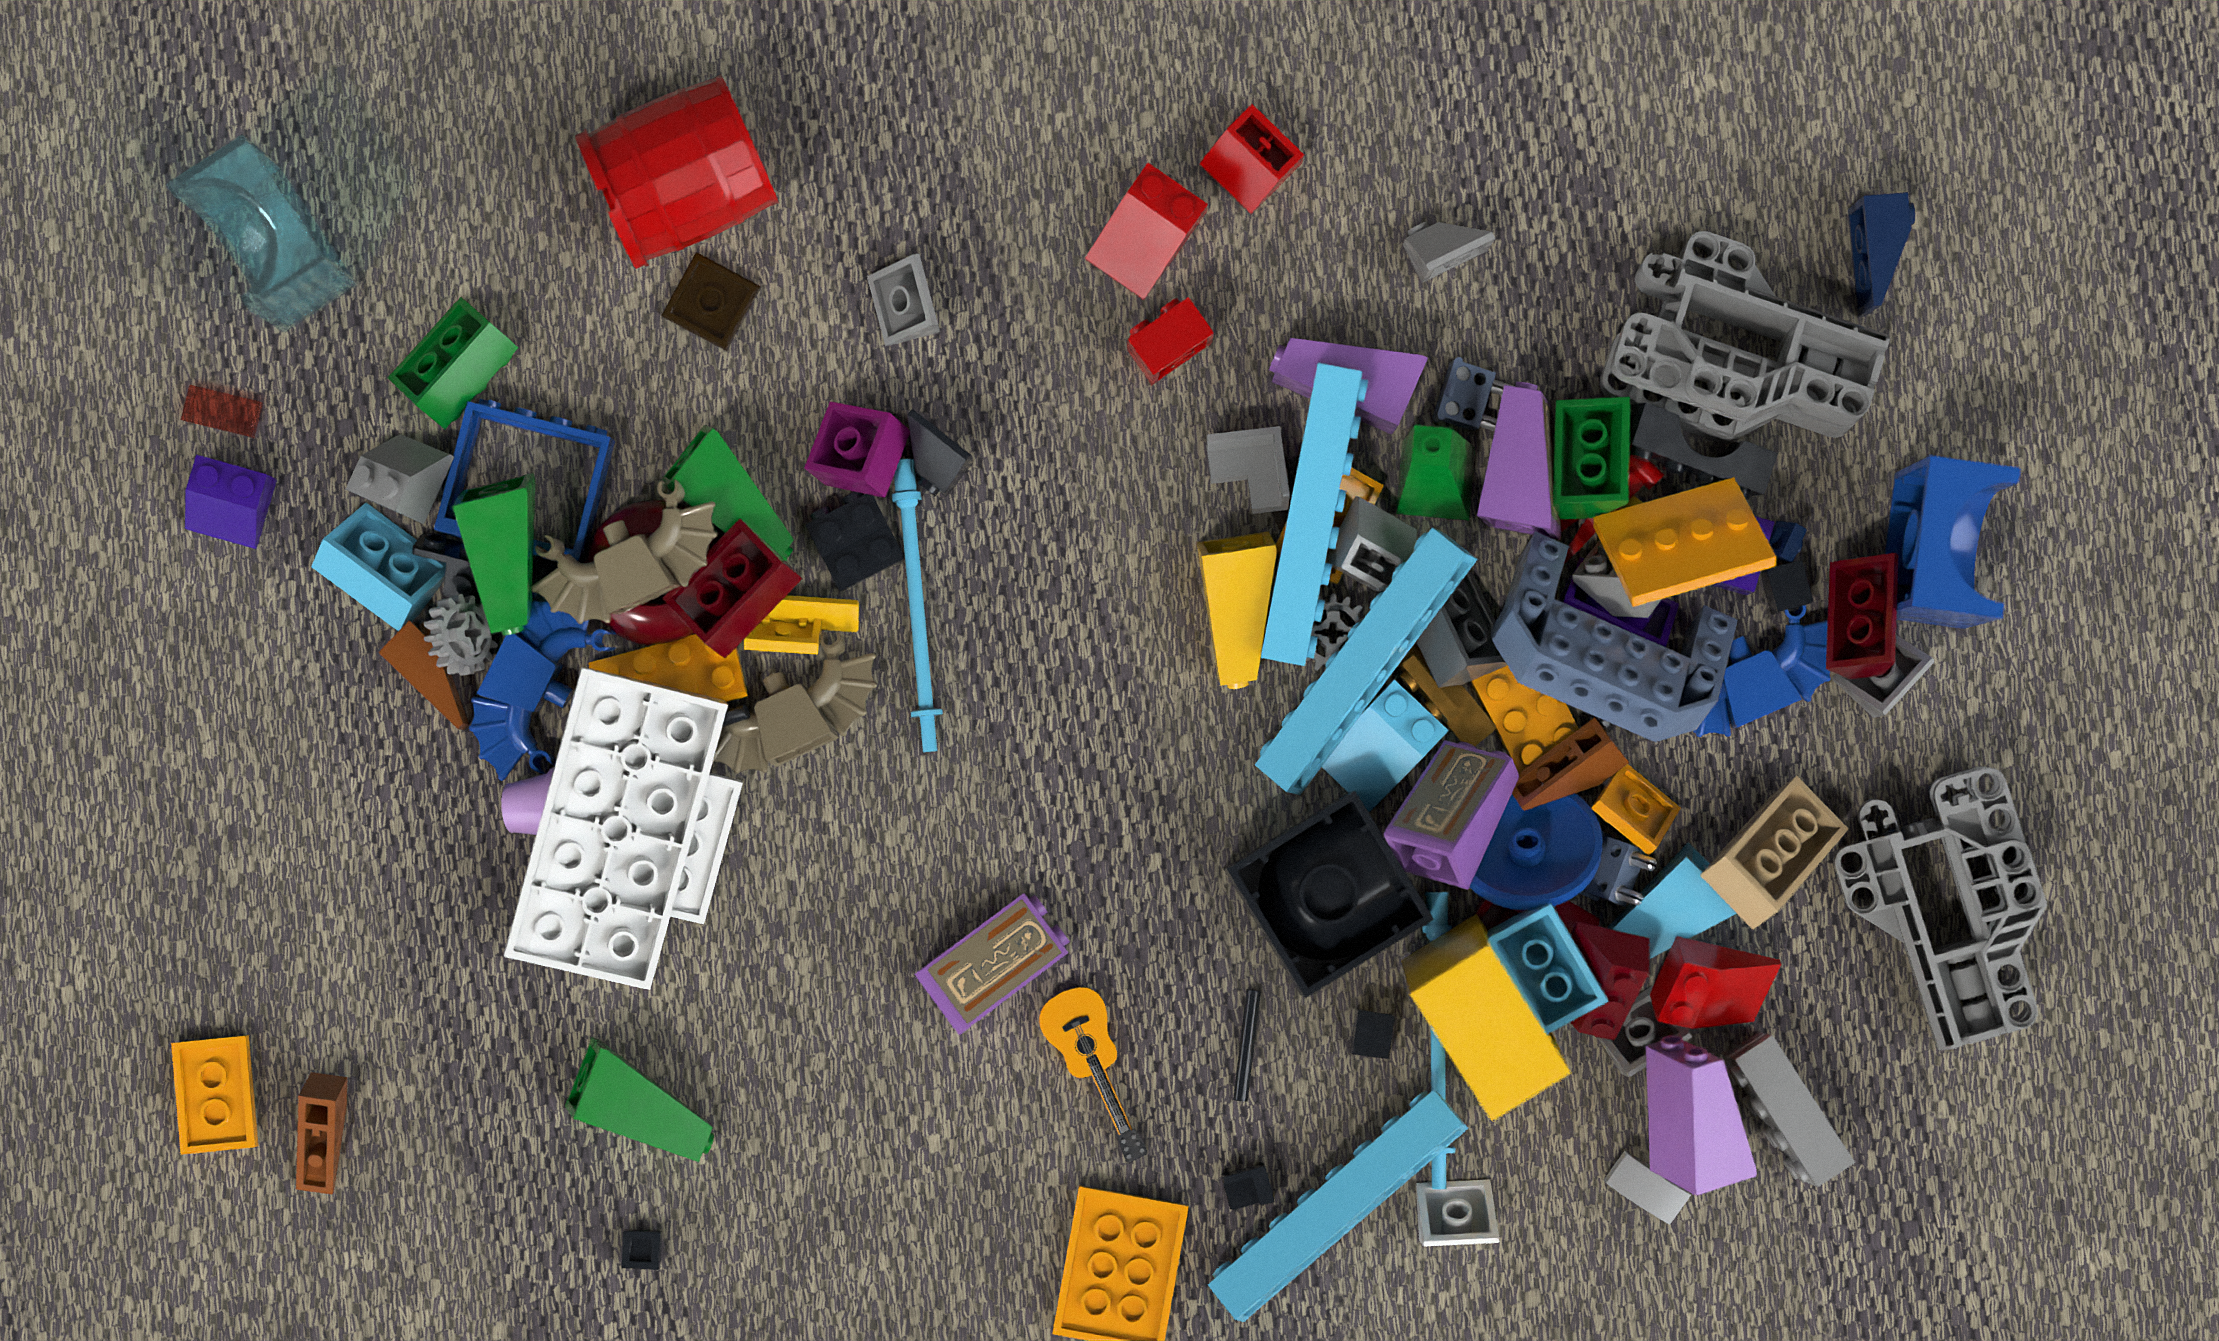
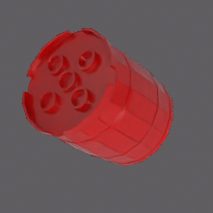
(677, 170)

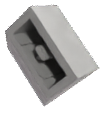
(1371, 545)
(1601, 582)

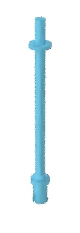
(906, 499)
(1438, 907)

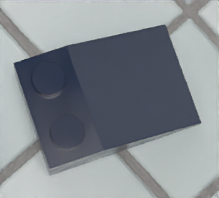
(1877, 236)

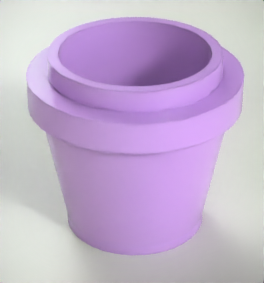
(524, 803)

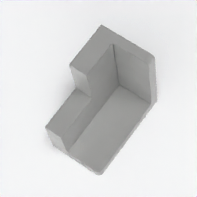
(1253, 457)

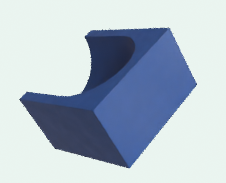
(1936, 535)

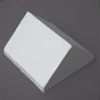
(1456, 1214)

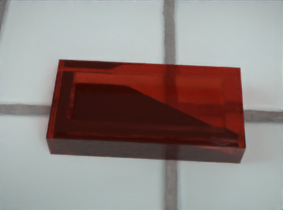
(221, 411)

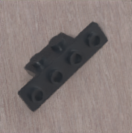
(458, 572)

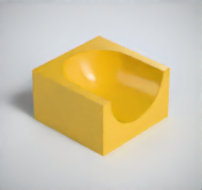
(1483, 1018)

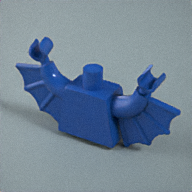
(1769, 679)
(521, 682)

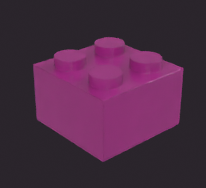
(857, 449)

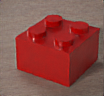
(1169, 340)

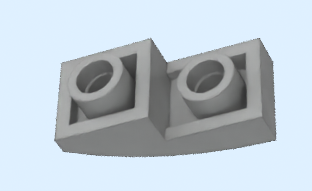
(1645, 1188)

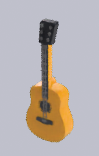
(1078, 1028)

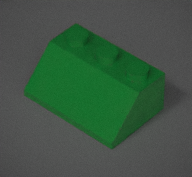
(453, 363)
(1591, 456)

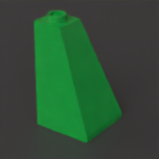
(714, 474)
(1435, 474)
(499, 543)
(629, 1103)

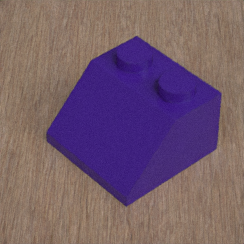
(227, 501)

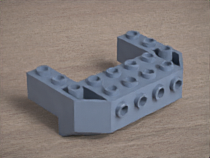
(1603, 665)

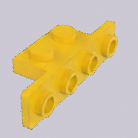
(798, 623)

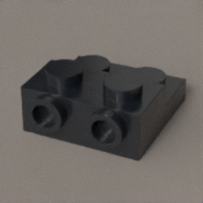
(854, 540)

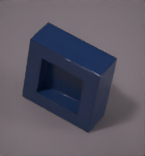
(1787, 540)

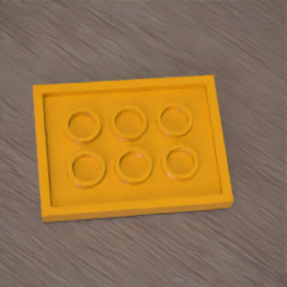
(1684, 541)
(1120, 1267)

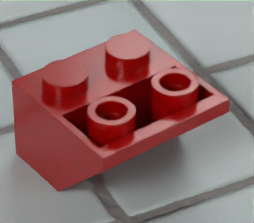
(1252, 159)

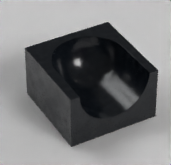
(1328, 894)

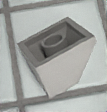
(1443, 247)

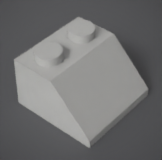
(401, 476)

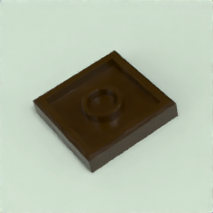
(711, 301)

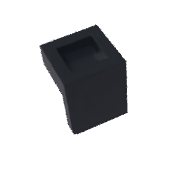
(1786, 587)
(1372, 1034)
(1247, 1187)

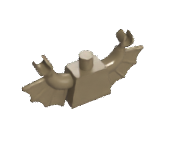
(632, 567)
(799, 717)

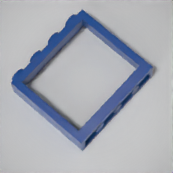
(525, 420)

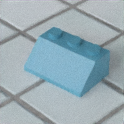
(376, 566)
(1546, 966)

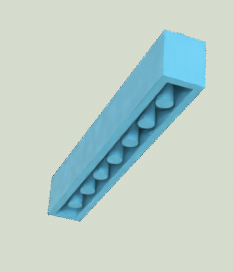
(1312, 514)
(1365, 661)
(1337, 1205)

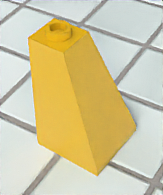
(1237, 596)

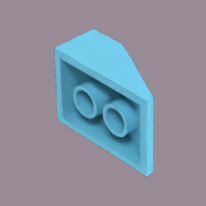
(1384, 745)

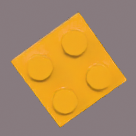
(1636, 809)

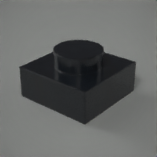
(641, 1249)

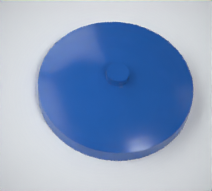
(1540, 854)

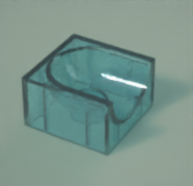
(266, 232)

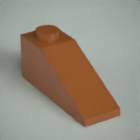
(410, 657)
(1570, 767)
(320, 1131)

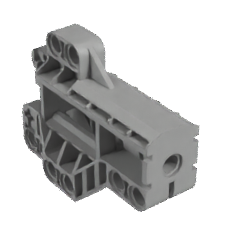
(1782, 389)
(1995, 930)

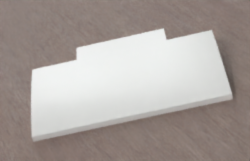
(625, 830)

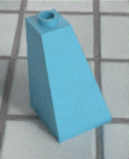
(1674, 904)

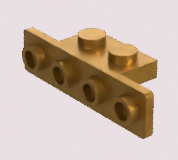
(1449, 703)

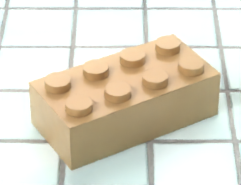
(1774, 852)

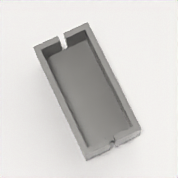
(1787, 1109)

